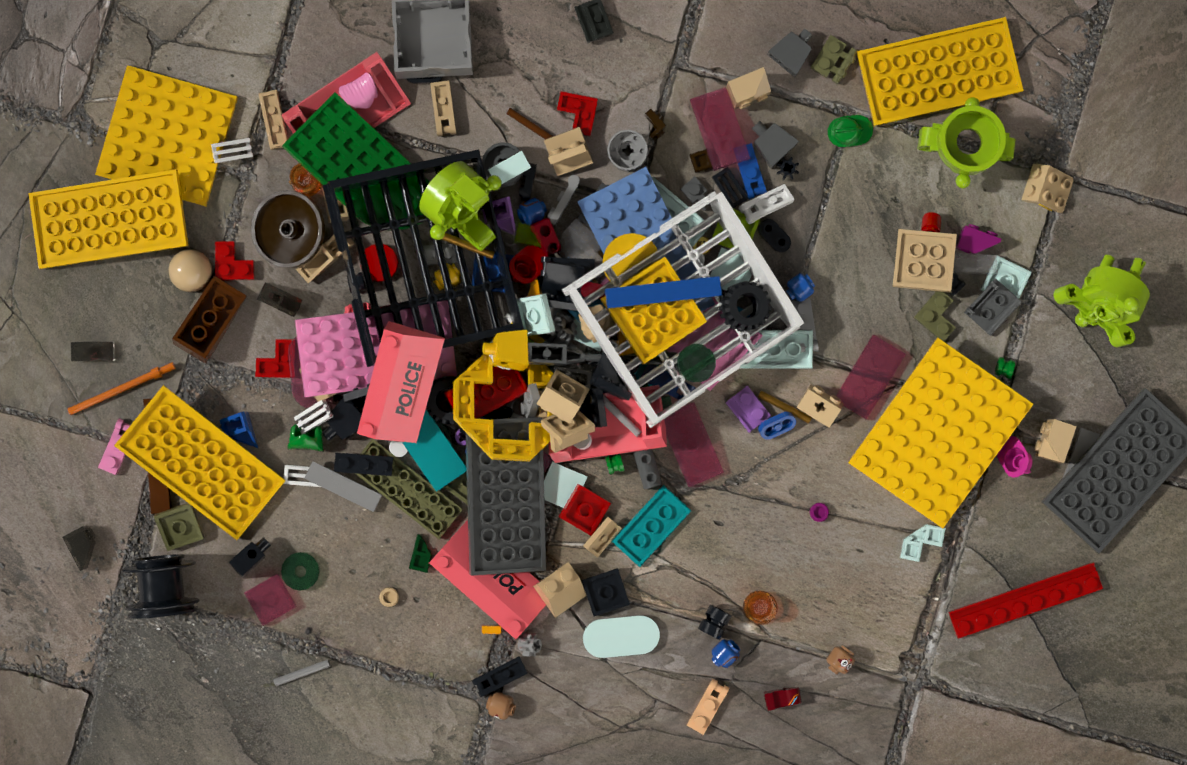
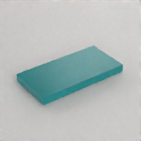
(435, 455)
(651, 526)

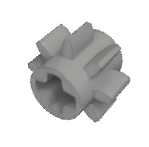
(529, 644)

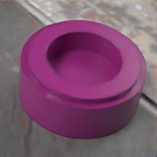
(819, 512)

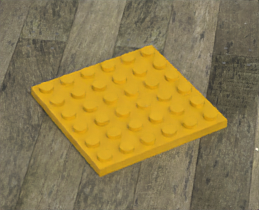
(166, 127)

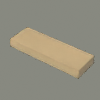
(273, 120)

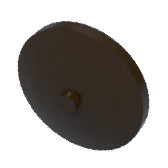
(288, 229)

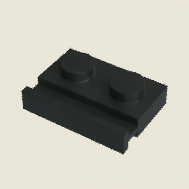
(593, 20)

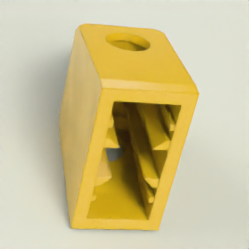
(509, 349)

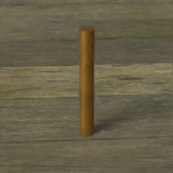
(467, 245)
(785, 407)

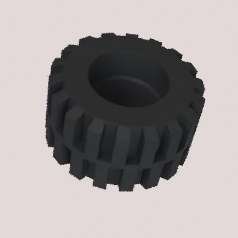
(759, 302)
(433, 407)

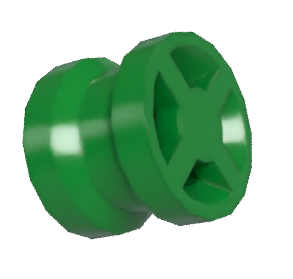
(1005, 367)
(614, 464)

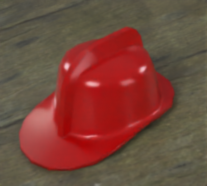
(526, 264)

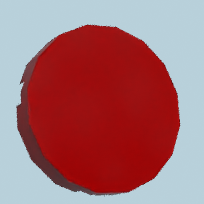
(374, 264)

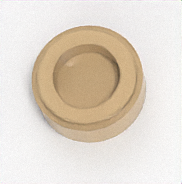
(389, 597)

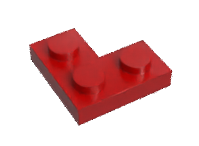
(582, 107)
(227, 267)
(278, 366)

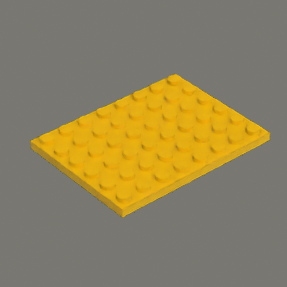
(940, 432)

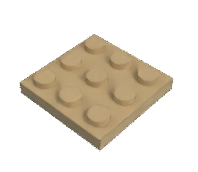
(924, 260)

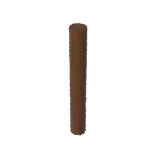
(529, 124)

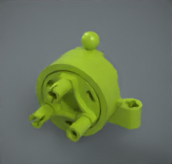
(1109, 299)

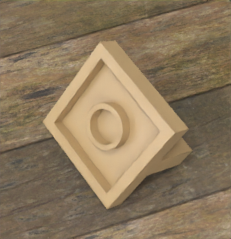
(568, 151)
(565, 434)

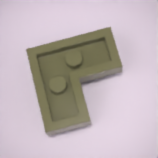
(931, 315)

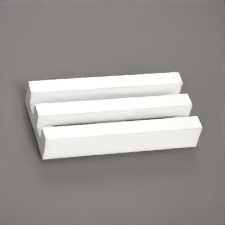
(247, 147)
(301, 423)
(286, 475)

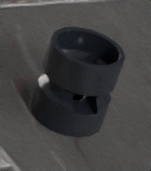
(714, 622)

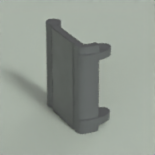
(993, 307)

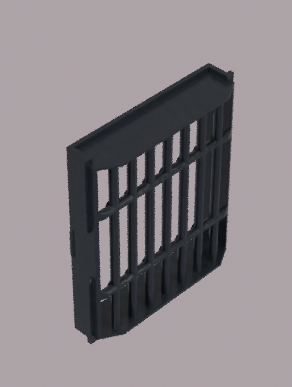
(401, 173)

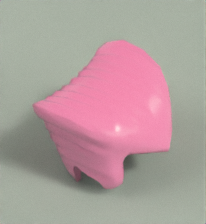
(359, 92)

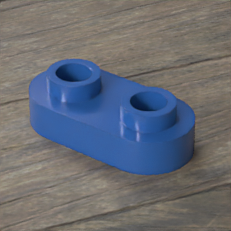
(777, 425)

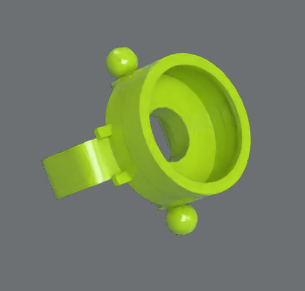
(994, 147)
(454, 200)

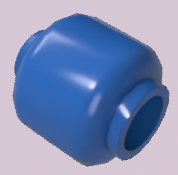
(531, 211)
(800, 287)
(725, 653)

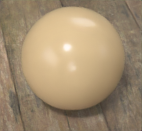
(190, 270)

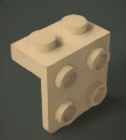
(1048, 187)

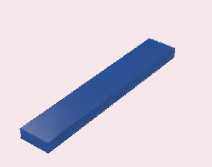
(663, 292)

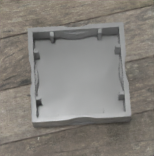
(432, 38)

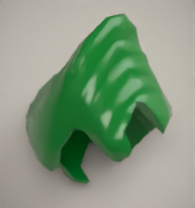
(310, 440)

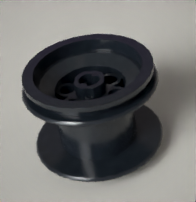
(160, 587)

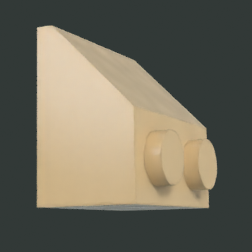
(561, 589)

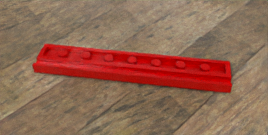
(1025, 600)

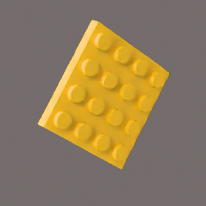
(658, 325)

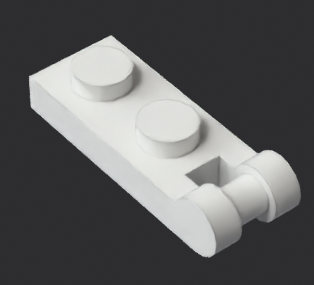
(766, 203)

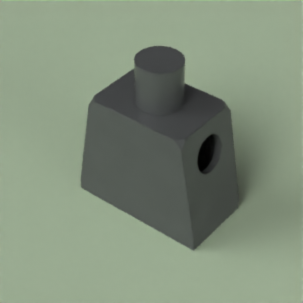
(791, 51)
(773, 142)

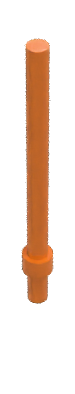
(155, 373)

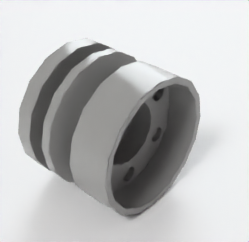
(620, 142)

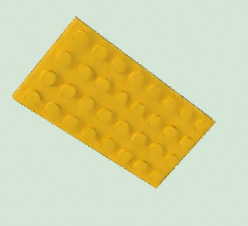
(939, 71)
(108, 219)
(199, 462)

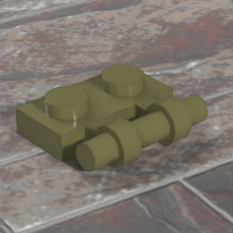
(828, 57)

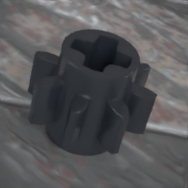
(789, 163)

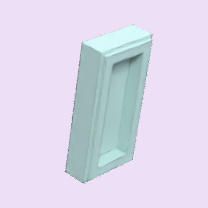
(510, 167)

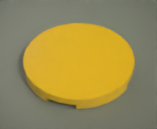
(622, 245)

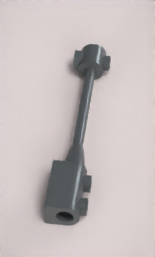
(560, 355)
(645, 459)

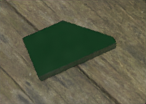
(421, 556)

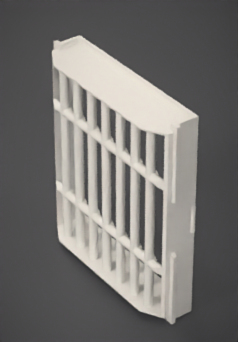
(752, 260)

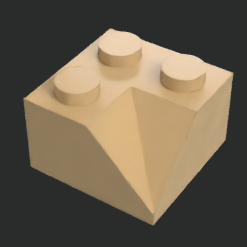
(748, 88)
(563, 396)
(1054, 440)

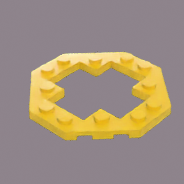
(482, 429)

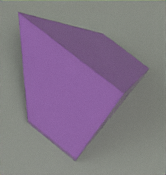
(504, 215)

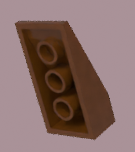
(209, 320)

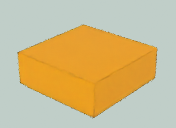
(491, 629)

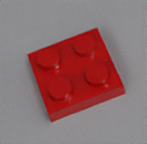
(584, 510)

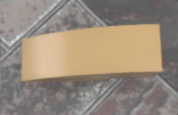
(322, 260)

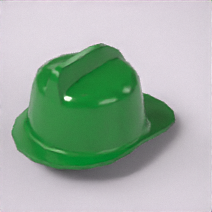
(850, 131)

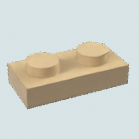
(602, 537)

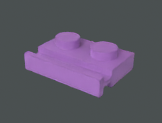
(748, 409)

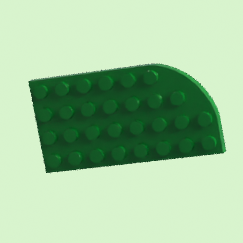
(343, 145)

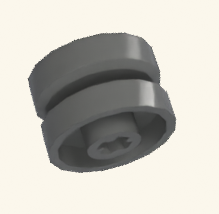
(495, 155)

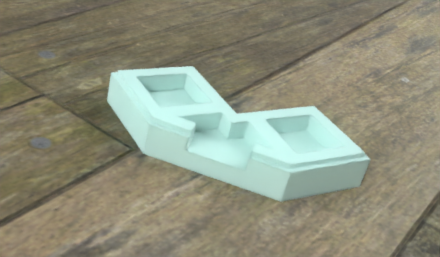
(913, 543)

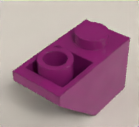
(974, 241)

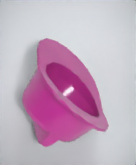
(1015, 458)

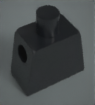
(344, 421)
(243, 564)

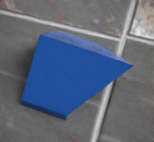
(239, 428)

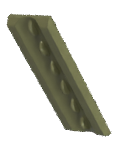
(412, 493)

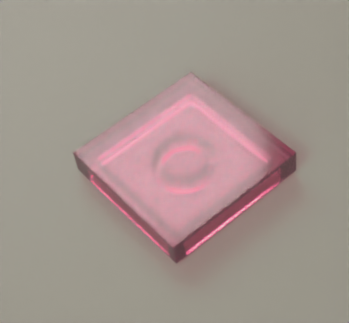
(270, 599)

